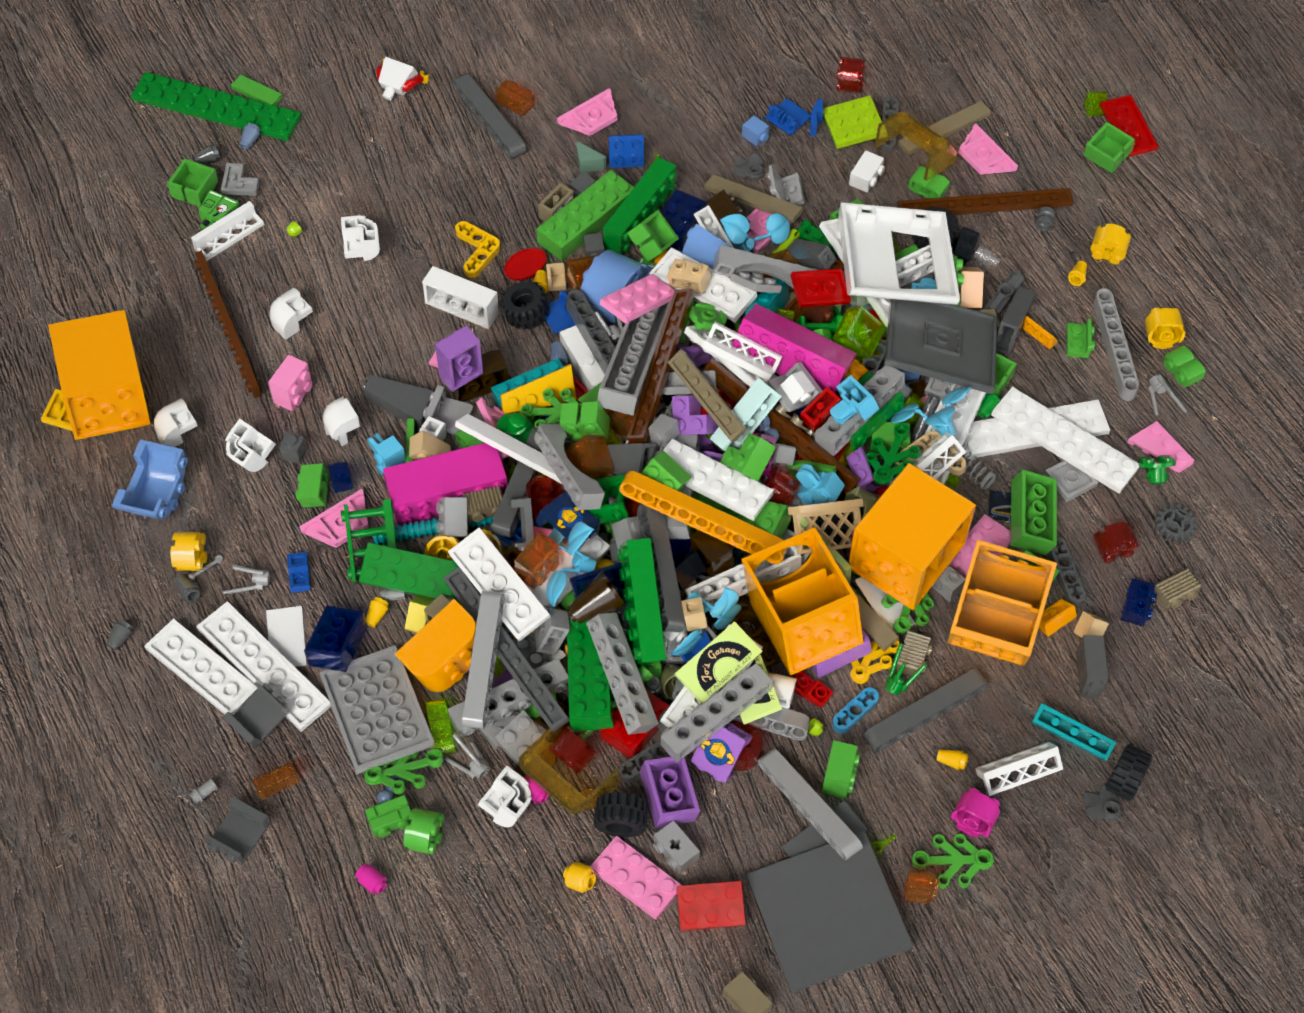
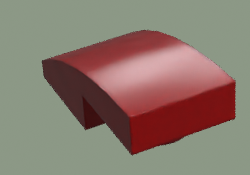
(812, 691)

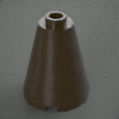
(595, 599)

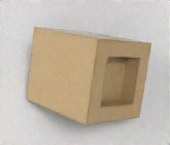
(556, 276)
(694, 614)
(1090, 625)

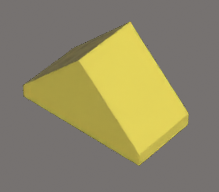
(416, 615)

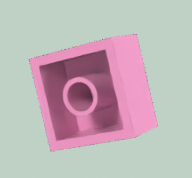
(290, 383)

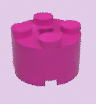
(976, 813)

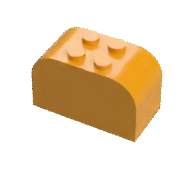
(441, 649)

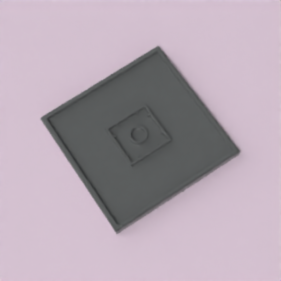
(943, 343)
(828, 914)

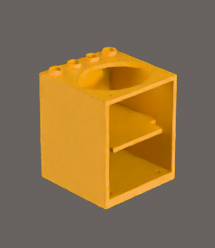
(99, 374)
(910, 536)
(1001, 604)
(808, 611)

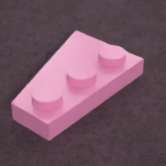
(1159, 442)

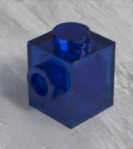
(340, 477)

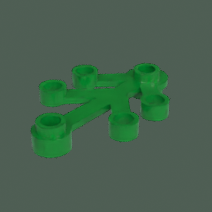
(885, 473)

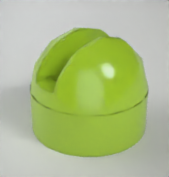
(294, 229)
(815, 727)

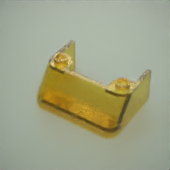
(941, 150)
(538, 764)

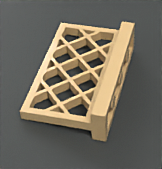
(822, 510)

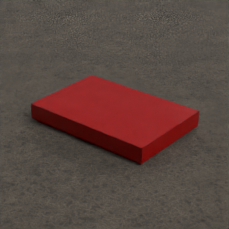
(820, 288)

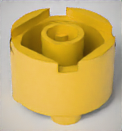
(1110, 243)
(1164, 327)
(188, 551)

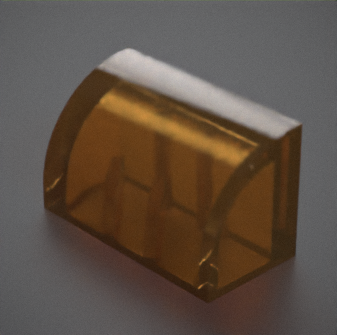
(275, 780)

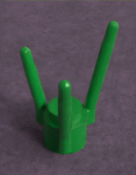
(894, 681)

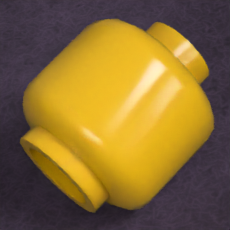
(579, 877)

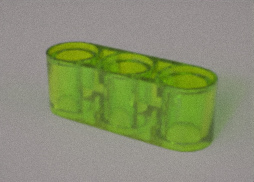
(440, 726)

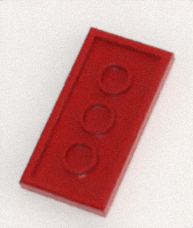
(1126, 116)

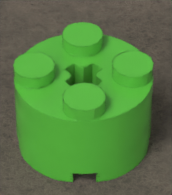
(423, 831)

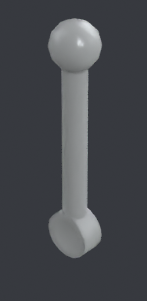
(218, 559)

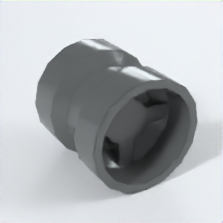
(1045, 219)

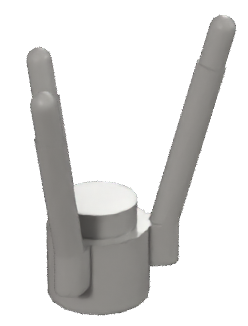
(612, 331)
(1159, 385)
(260, 577)
(478, 766)

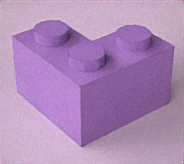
(688, 413)

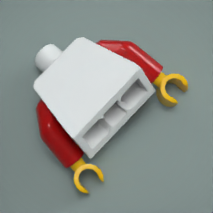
(398, 77)

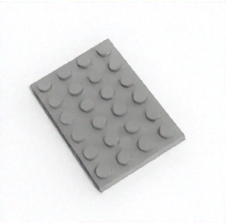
(377, 710)

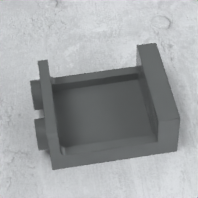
(524, 503)

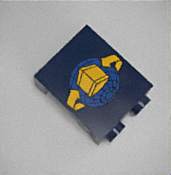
(564, 515)

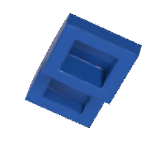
(816, 117)
(298, 572)

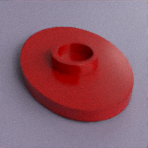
(525, 264)

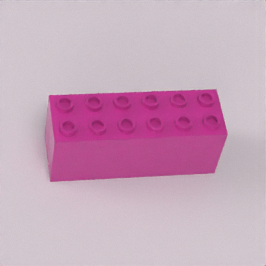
(822, 358)
(420, 483)

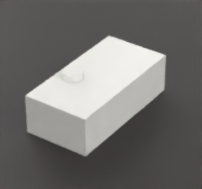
(460, 297)
(581, 357)

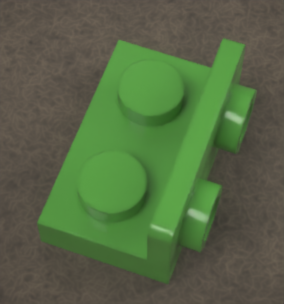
(1079, 339)

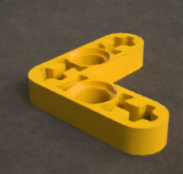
(482, 247)

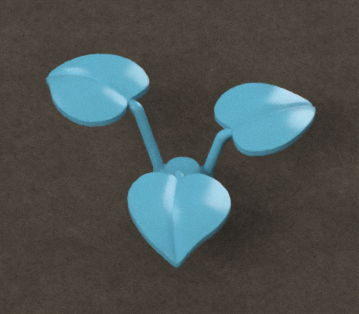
(737, 226)
(940, 420)
(580, 561)
(726, 606)

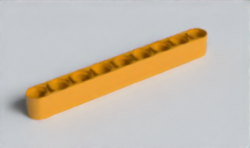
(699, 515)

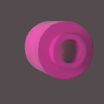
(537, 794)
(371, 879)

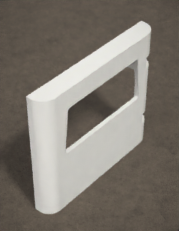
(871, 257)

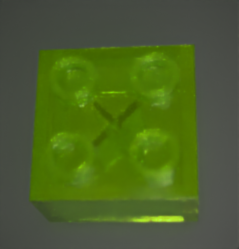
(859, 332)

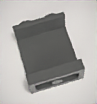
(258, 715)
(238, 832)

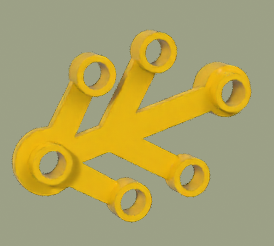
(868, 670)

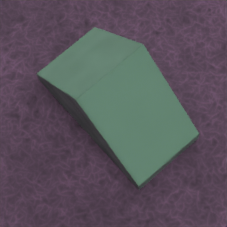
(589, 159)

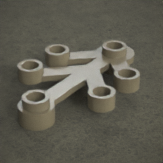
(795, 418)

